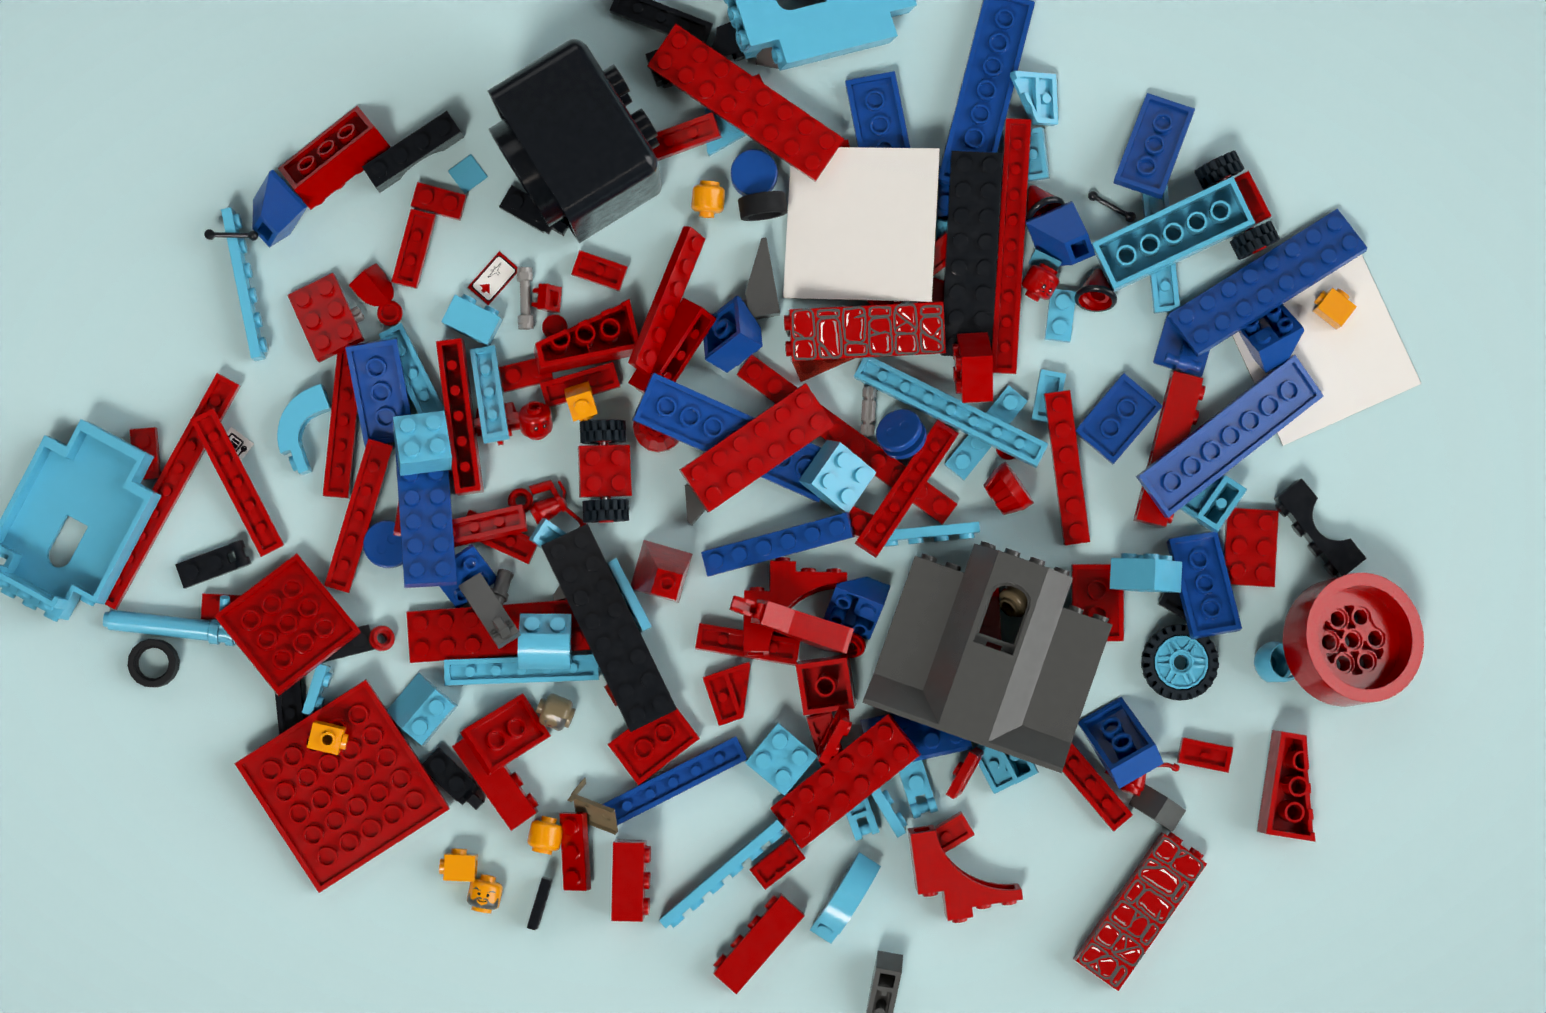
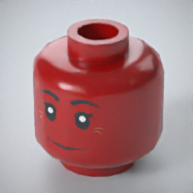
(1040, 282)
(535, 420)

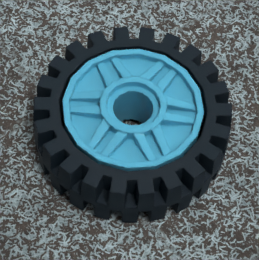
(1165, 677)

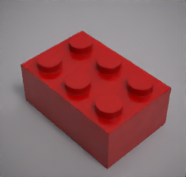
(630, 880)

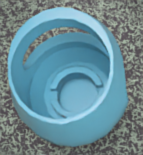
(1271, 663)

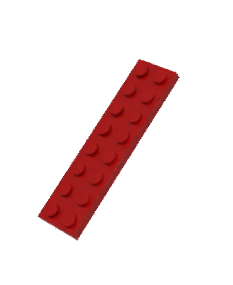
(745, 102)
(461, 635)

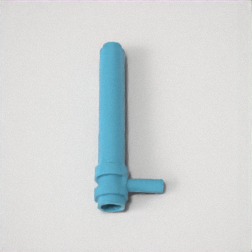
(170, 626)

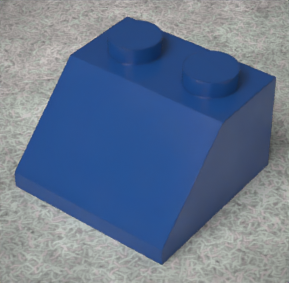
(732, 336)

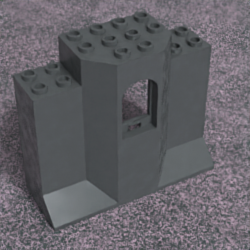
(1006, 699)

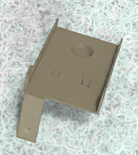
(597, 814)

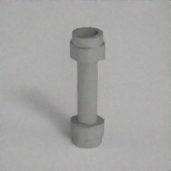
(525, 320)

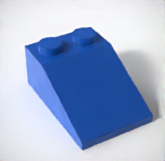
(1120, 742)

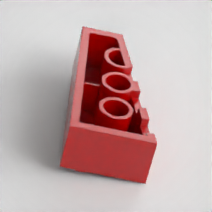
(590, 342)
(1287, 789)

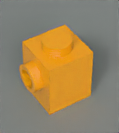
(1334, 307)
(581, 402)
(327, 737)
(459, 866)

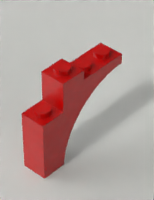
(787, 589)
(960, 891)

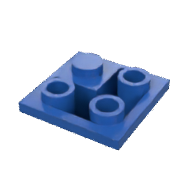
(276, 209)
(1061, 235)
(1272, 338)
(858, 604)

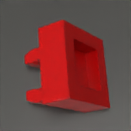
(548, 298)

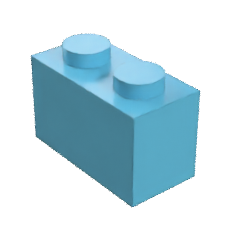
(472, 320)

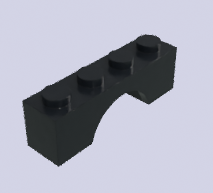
(724, 43)
(398, 159)
(1298, 504)

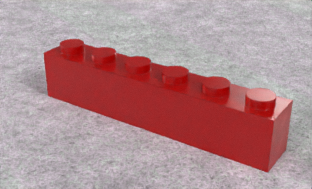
(459, 416)
(1173, 426)

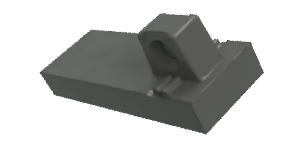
(489, 610)

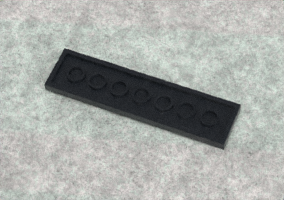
(971, 244)
(608, 627)

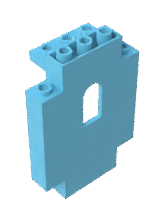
(814, 30)
(94, 483)

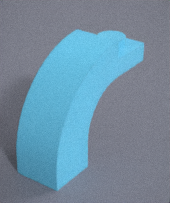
(293, 421)
(846, 898)

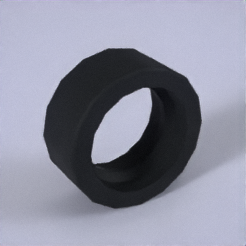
(762, 206)
(133, 663)

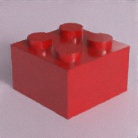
(973, 367)
(826, 684)

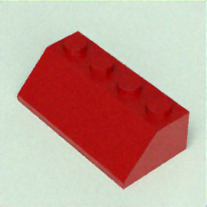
(333, 157)

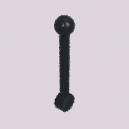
(1129, 216)
(210, 235)

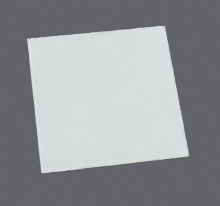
(864, 227)
(1349, 365)

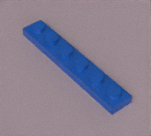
(778, 544)
(677, 780)

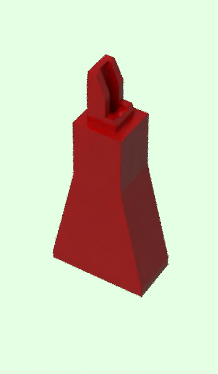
(795, 624)

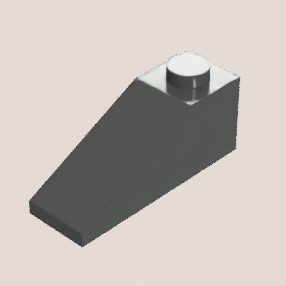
(761, 289)
(885, 982)

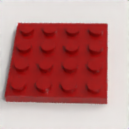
(287, 624)

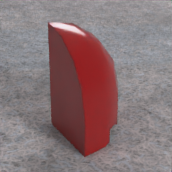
(373, 286)

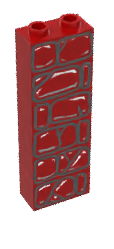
(865, 331)
(1140, 910)

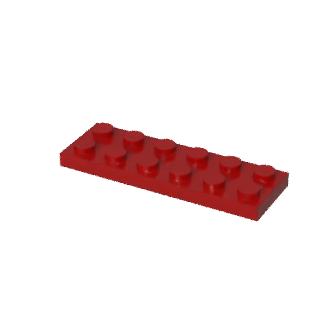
(756, 447)
(845, 781)

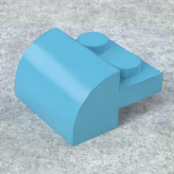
(1215, 503)
(544, 641)
(1003, 769)

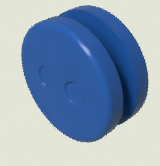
(753, 172)
(901, 434)
(382, 546)

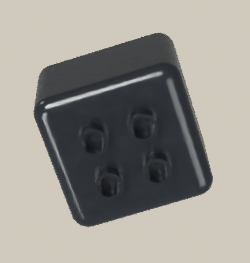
(576, 140)

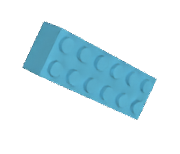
(1173, 234)

